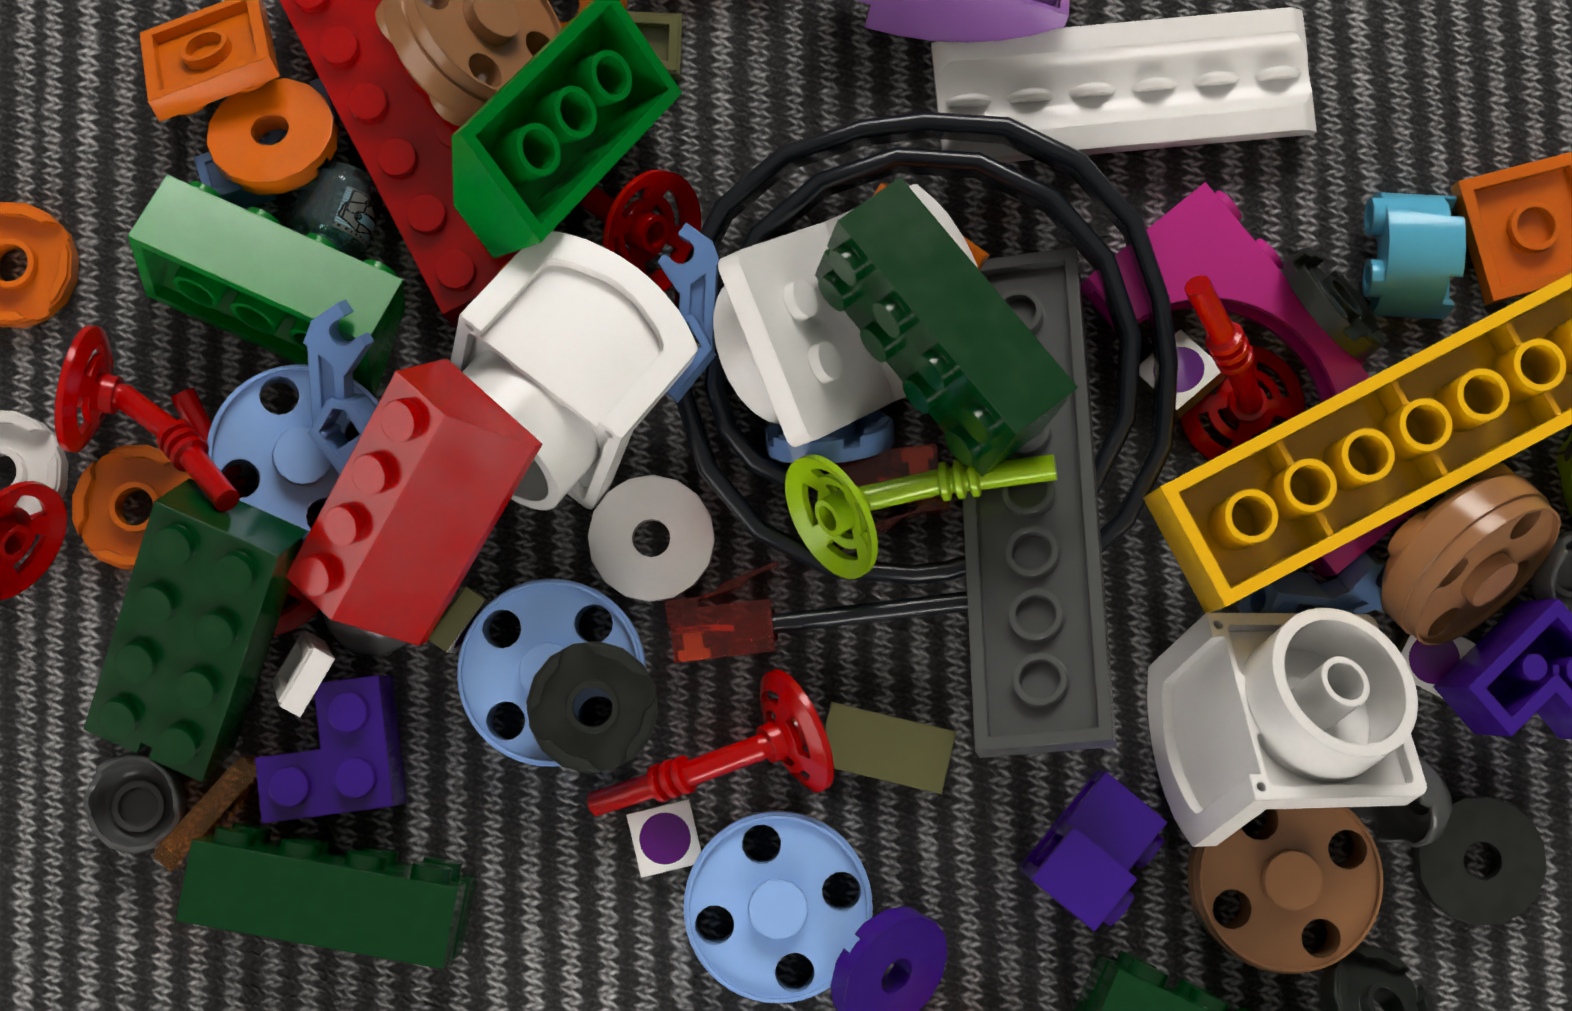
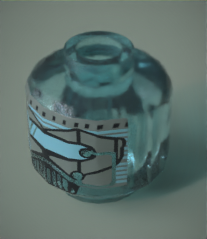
(338, 207)

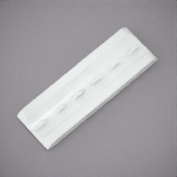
(1136, 82)

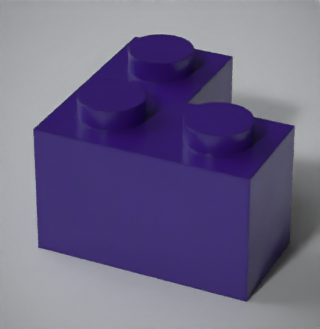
(1516, 672)
(356, 760)
(1092, 847)

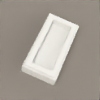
(302, 672)

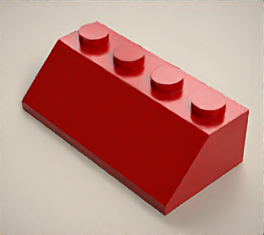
(413, 504)

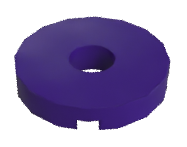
(891, 936)

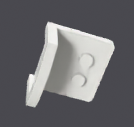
(788, 347)
(576, 356)
(1281, 719)

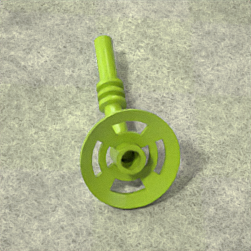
(852, 505)

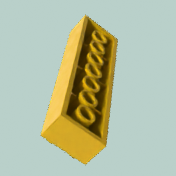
(1372, 450)

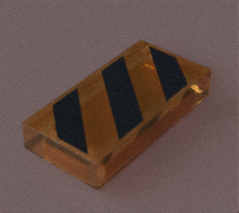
(210, 812)

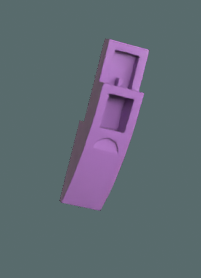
(966, 19)

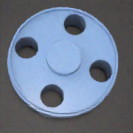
(276, 446)
(549, 622)
(775, 905)

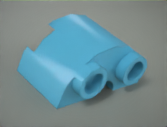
(1415, 254)

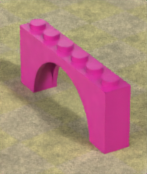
(1208, 240)

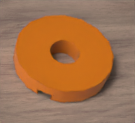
(276, 167)
(50, 266)
(101, 496)

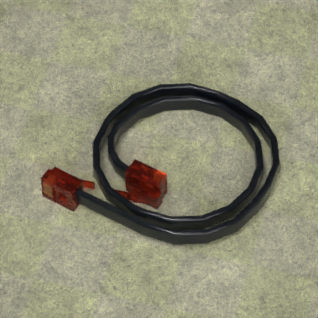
(754, 625)

